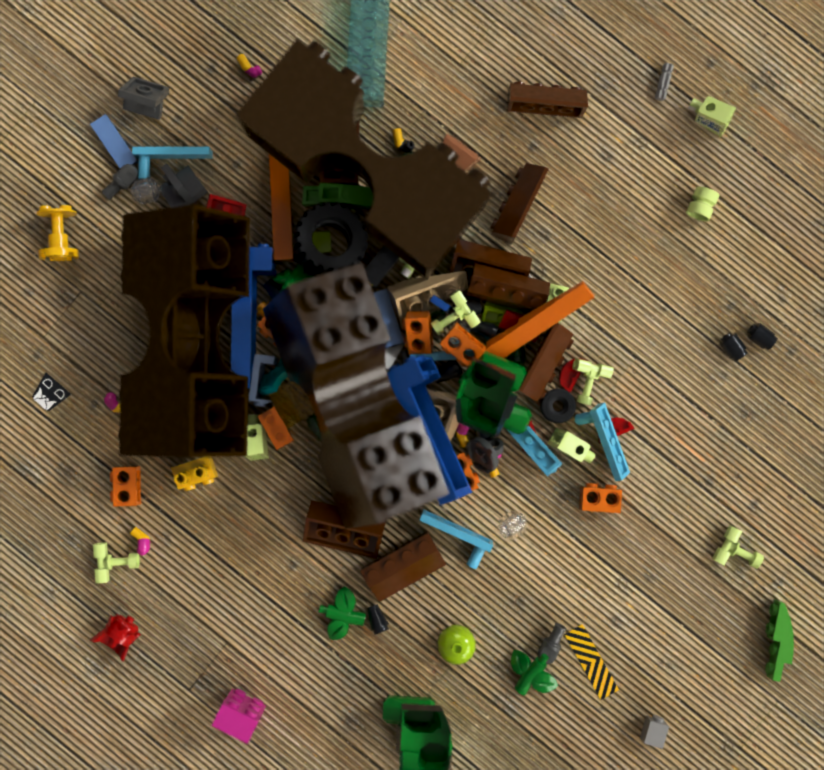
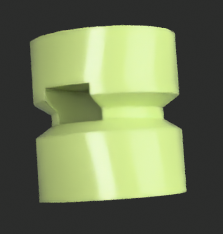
(703, 202)

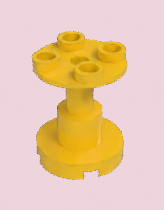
(57, 241)

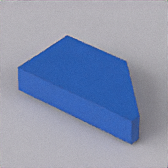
(441, 304)

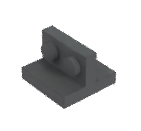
(143, 97)
(182, 187)

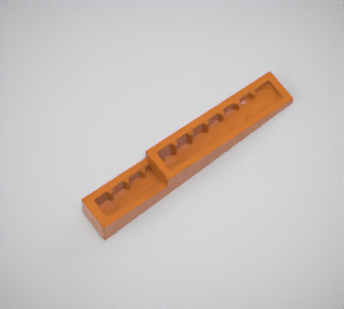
(281, 211)
(539, 320)

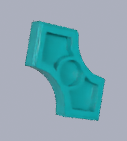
(272, 380)

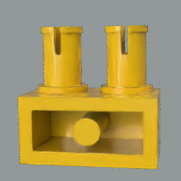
(194, 472)

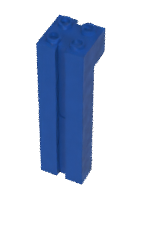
(245, 313)
(410, 388)

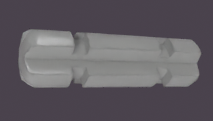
(664, 81)

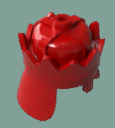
(118, 634)

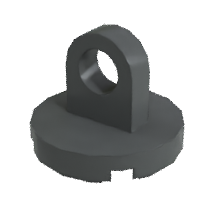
(483, 453)

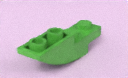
(348, 195)
(781, 632)

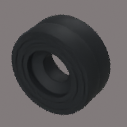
(566, 413)

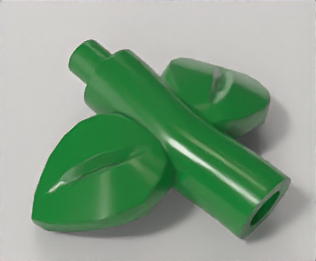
(290, 277)
(342, 614)
(532, 673)

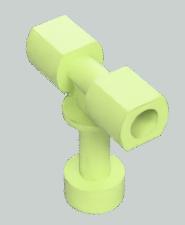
(461, 311)
(591, 372)
(731, 547)
(106, 562)

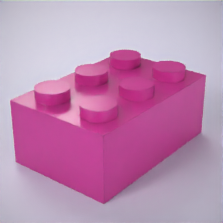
(239, 715)

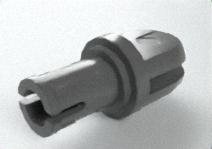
(121, 180)
(551, 645)

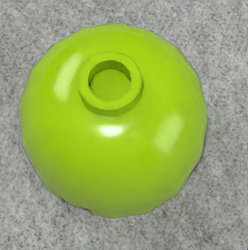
(456, 644)

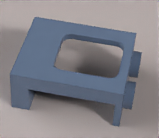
(257, 374)

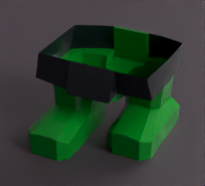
(488, 393)
(421, 732)

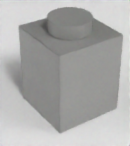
(654, 731)

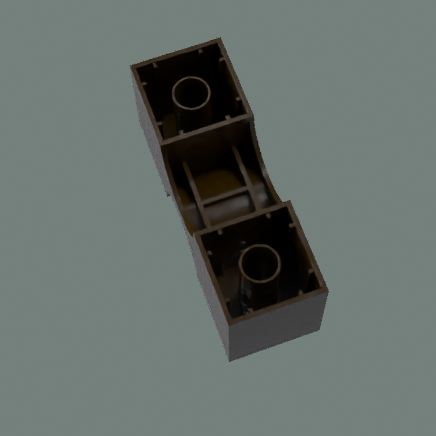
(309, 122)
(186, 274)
(335, 351)

